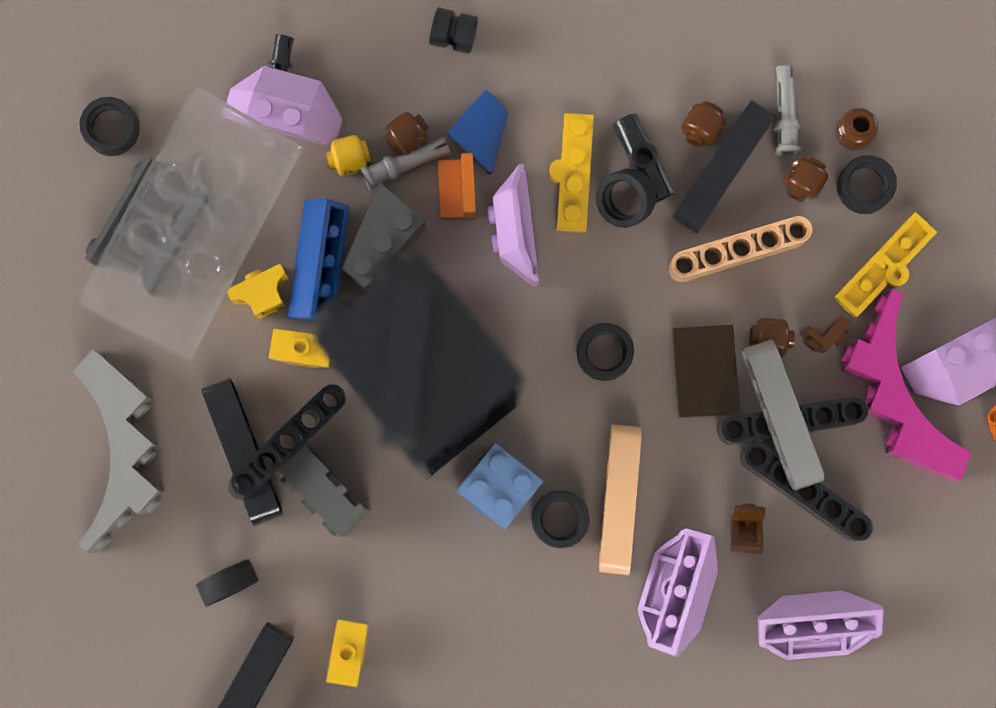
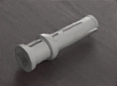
(787, 124)
(391, 167)

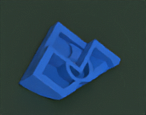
(481, 130)

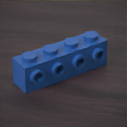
(318, 257)

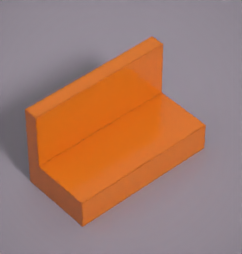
(457, 188)

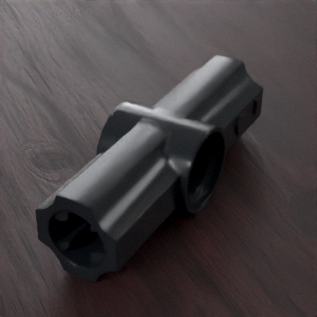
(635, 142)

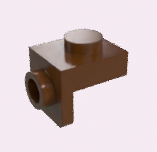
(833, 335)
(747, 528)

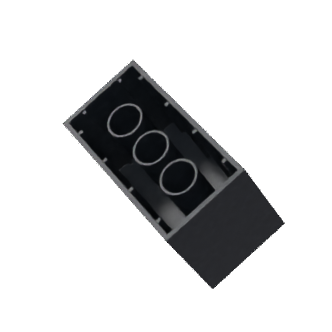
(466, 373)

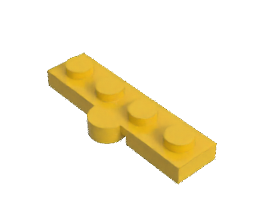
(573, 172)
(886, 266)

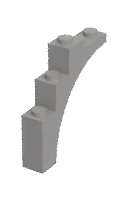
(130, 448)

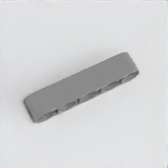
(782, 415)

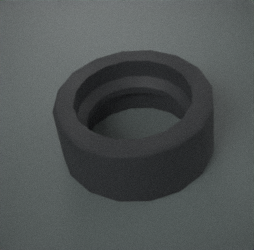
(99, 106)
(882, 168)
(605, 203)
(605, 329)
(583, 516)
(227, 582)

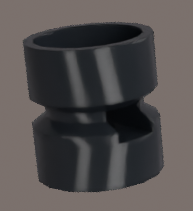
(453, 30)

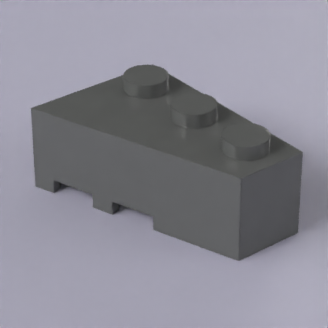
(385, 229)
(323, 492)

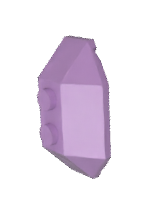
(288, 105)
(514, 227)
(956, 369)
(678, 591)
(819, 625)

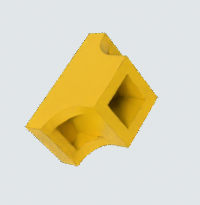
(261, 291)
(297, 349)
(348, 653)

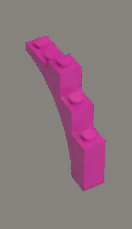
(877, 362)

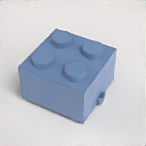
(499, 485)

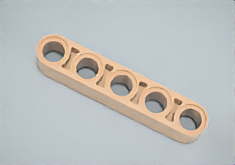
(750, 239)
(620, 499)

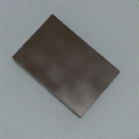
(706, 371)

